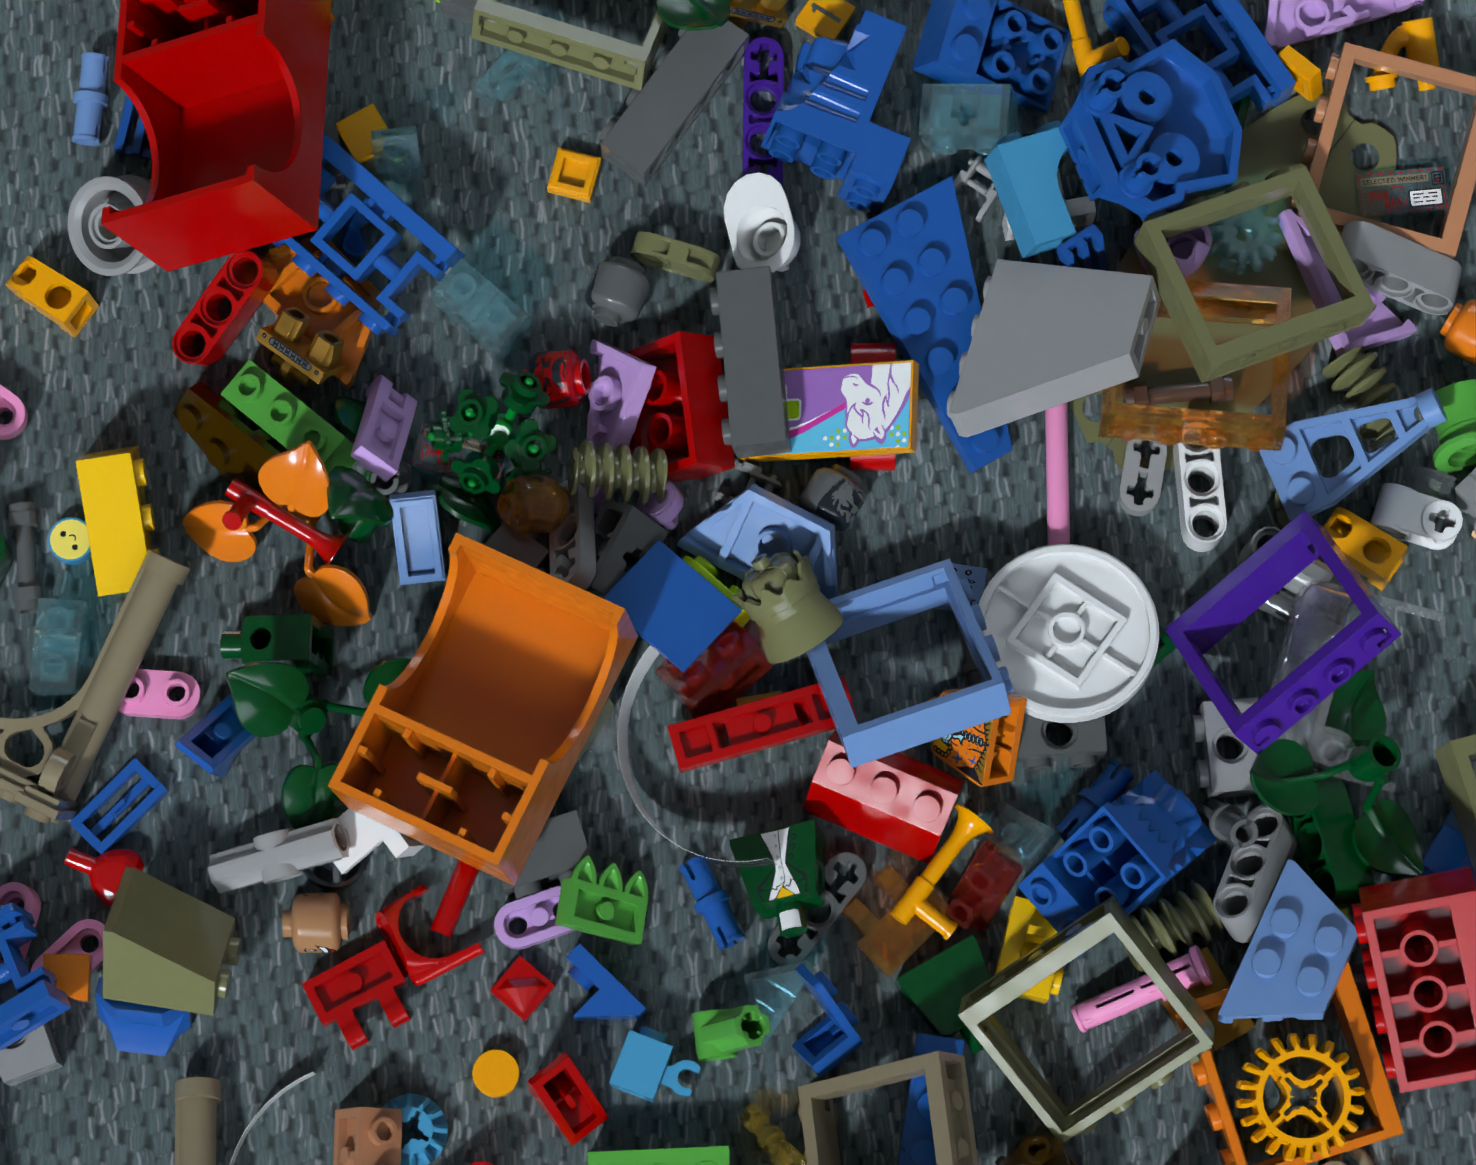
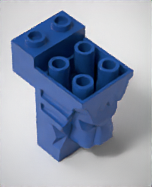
(829, 111)
(1122, 852)

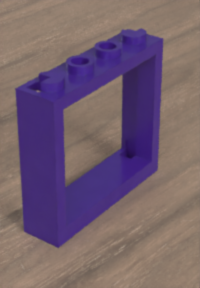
(1250, 588)

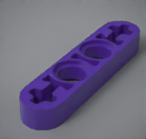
(753, 120)

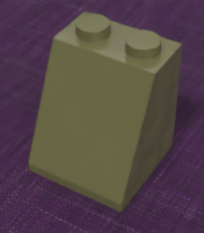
(166, 947)

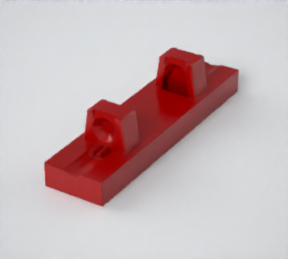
(752, 727)

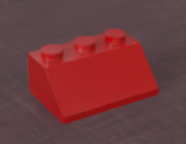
(684, 407)
(885, 799)

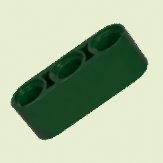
(1328, 847)

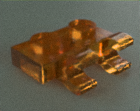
(888, 941)

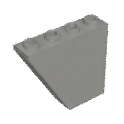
(1050, 340)

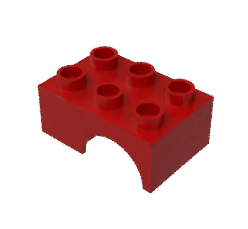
(229, 122)

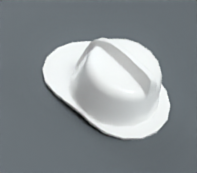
(761, 223)

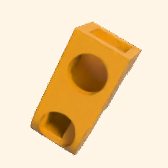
(53, 295)
(1366, 546)

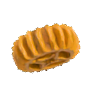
(1315, 1114)

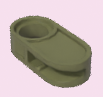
(675, 256)

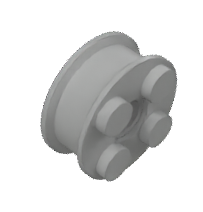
(94, 243)

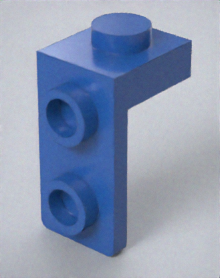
(834, 1036)

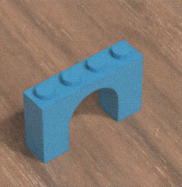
(1029, 189)

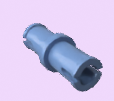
(90, 99)

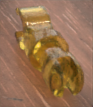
(771, 1138)

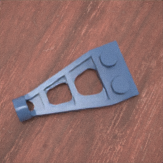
(1296, 470)

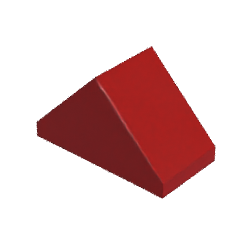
(567, 1099)

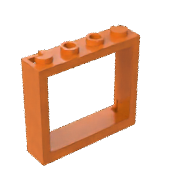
(1364, 1057)

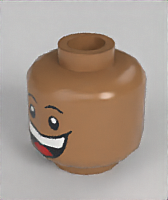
(317, 922)

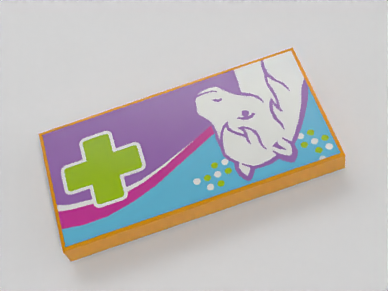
(850, 410)

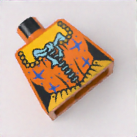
(985, 751)

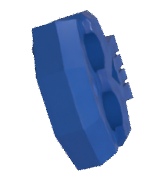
(1185, 120)

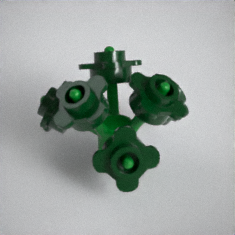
(479, 419)

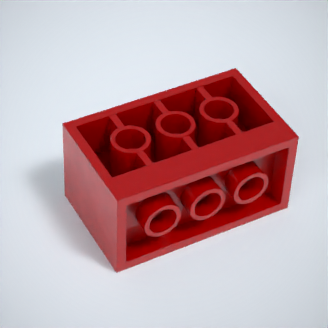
(1433, 1020)

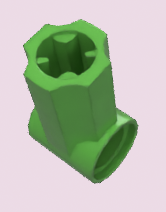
(726, 1031)

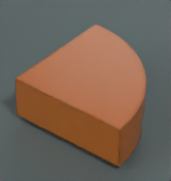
(72, 974)

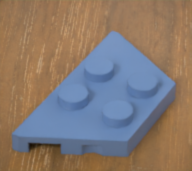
(761, 524)
(1292, 956)

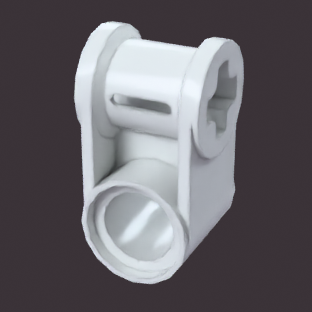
(1412, 515)

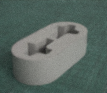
(1131, 472)

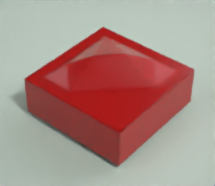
(522, 988)

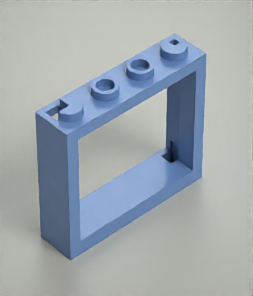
(932, 719)

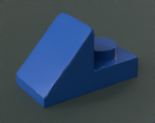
(216, 739)
(611, 1000)

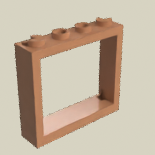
(1328, 112)

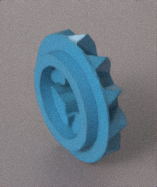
(431, 1123)

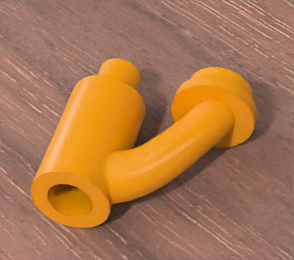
(1420, 46)

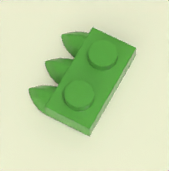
(603, 905)

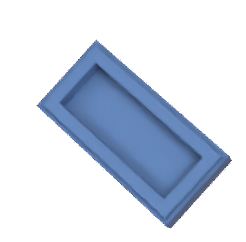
(417, 537)

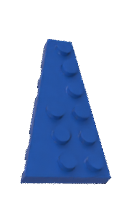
(927, 296)

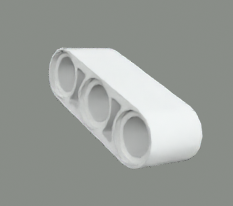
(1198, 505)

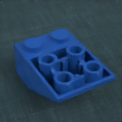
(992, 46)

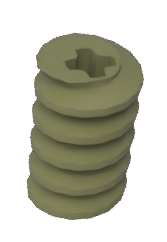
(1363, 389)
(618, 471)
(1177, 921)

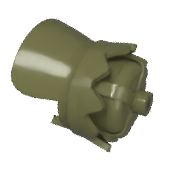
(787, 605)

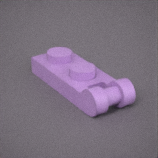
(383, 428)

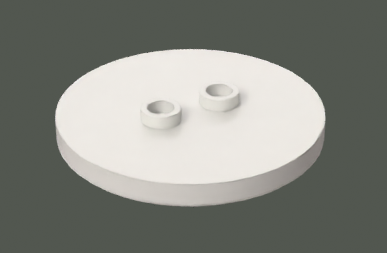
(1071, 631)

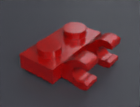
(355, 984)

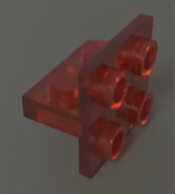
(719, 673)

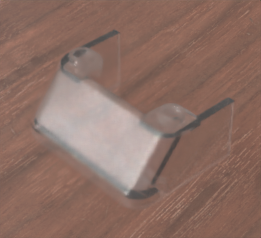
(1316, 617)

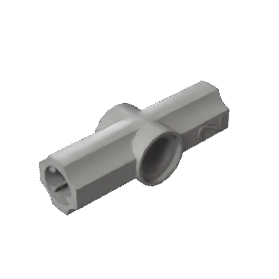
(279, 855)

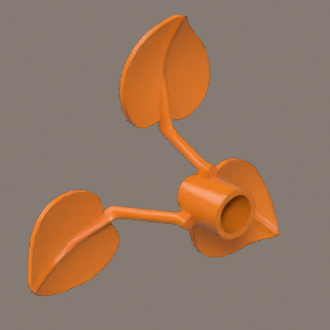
(298, 485)

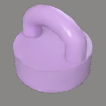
(666, 512)

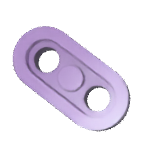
(537, 912)

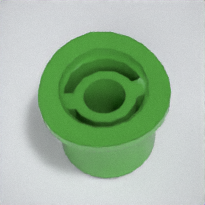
(1457, 434)

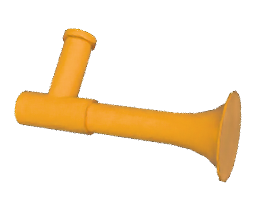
(1082, 44)
(914, 899)

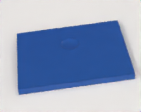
(673, 606)

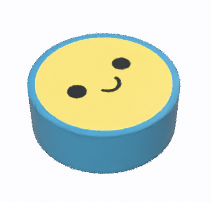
(69, 541)

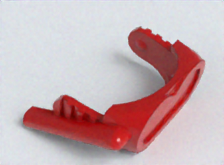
(411, 964)

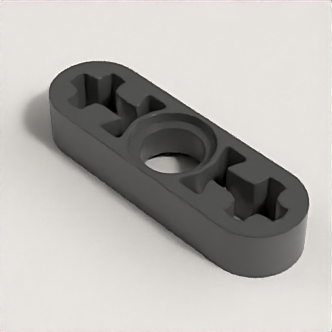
(847, 890)

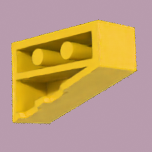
(116, 515)

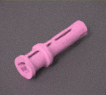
(1120, 1000)

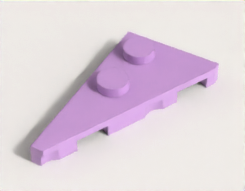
(1303, 20)
(1381, 325)
(616, 399)

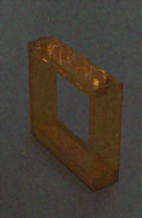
(1209, 427)

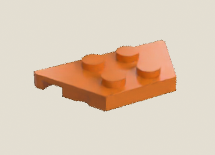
(308, 294)

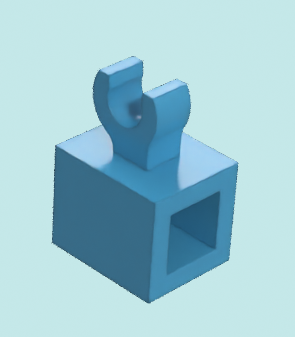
(645, 1066)

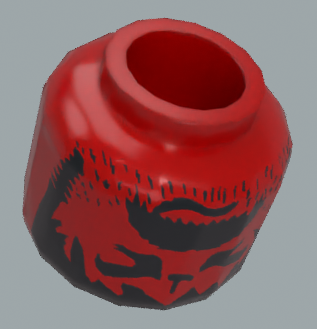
(562, 377)

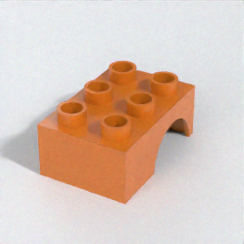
(487, 711)

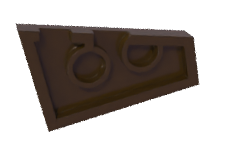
(223, 437)

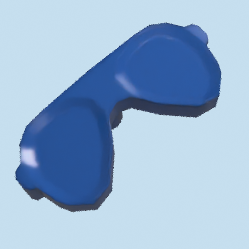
(352, 241)

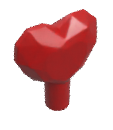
(105, 870)

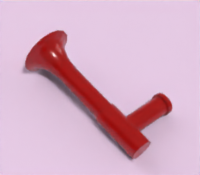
(249, 500)

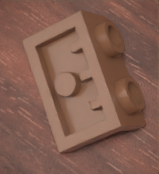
(367, 1136)

